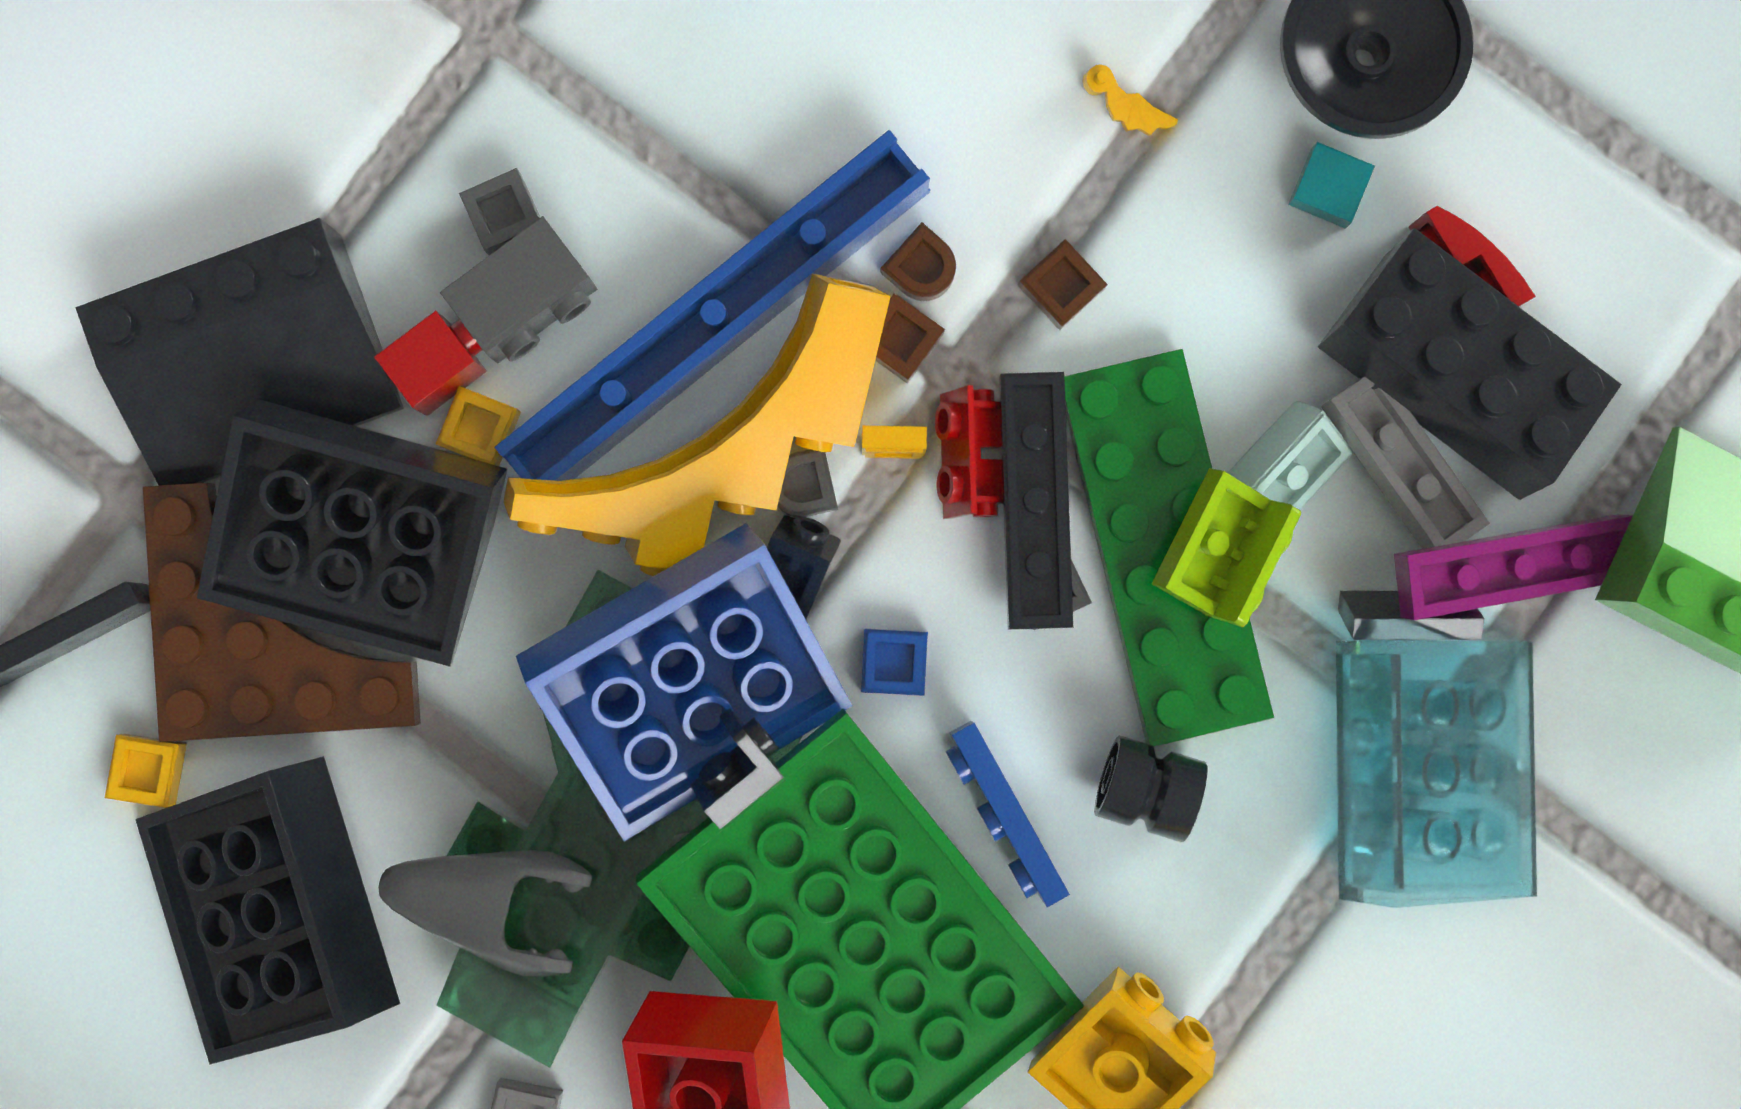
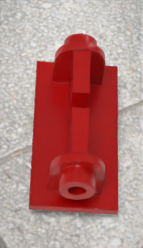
(965, 424)

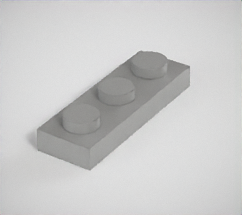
(1405, 465)

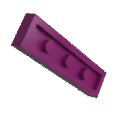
(1507, 567)

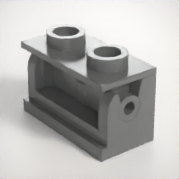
(520, 292)

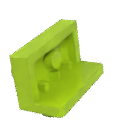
(1226, 549)

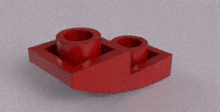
(1474, 252)

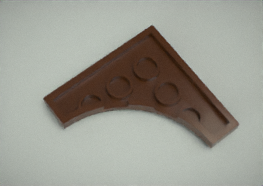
(241, 671)

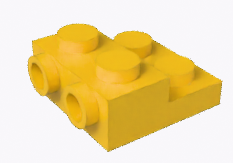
(1126, 1051)

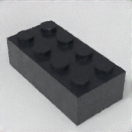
(1470, 366)

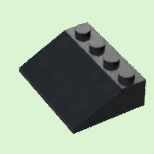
(239, 327)
(349, 531)
(267, 911)

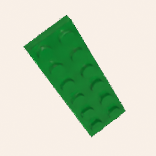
(1140, 472)

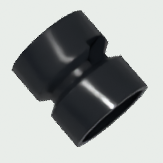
(1149, 788)

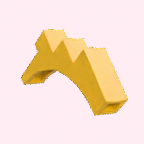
(741, 461)

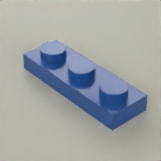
(1005, 815)

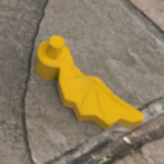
(1129, 109)

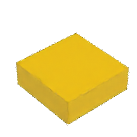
(477, 426)
(894, 442)
(145, 770)

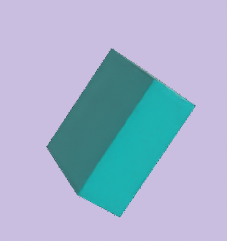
(1331, 185)

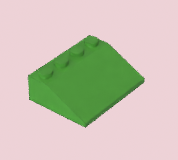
(1684, 551)

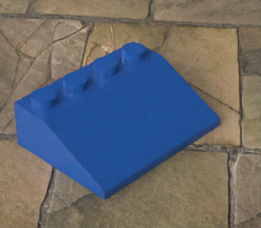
(654, 669)

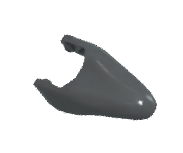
(469, 900)

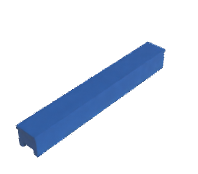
(717, 314)

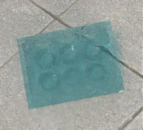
(1435, 771)

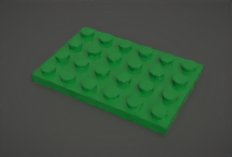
(867, 931)

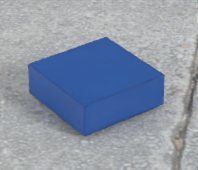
(894, 662)

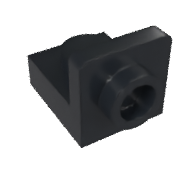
(803, 556)
(739, 776)

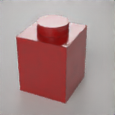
(432, 362)

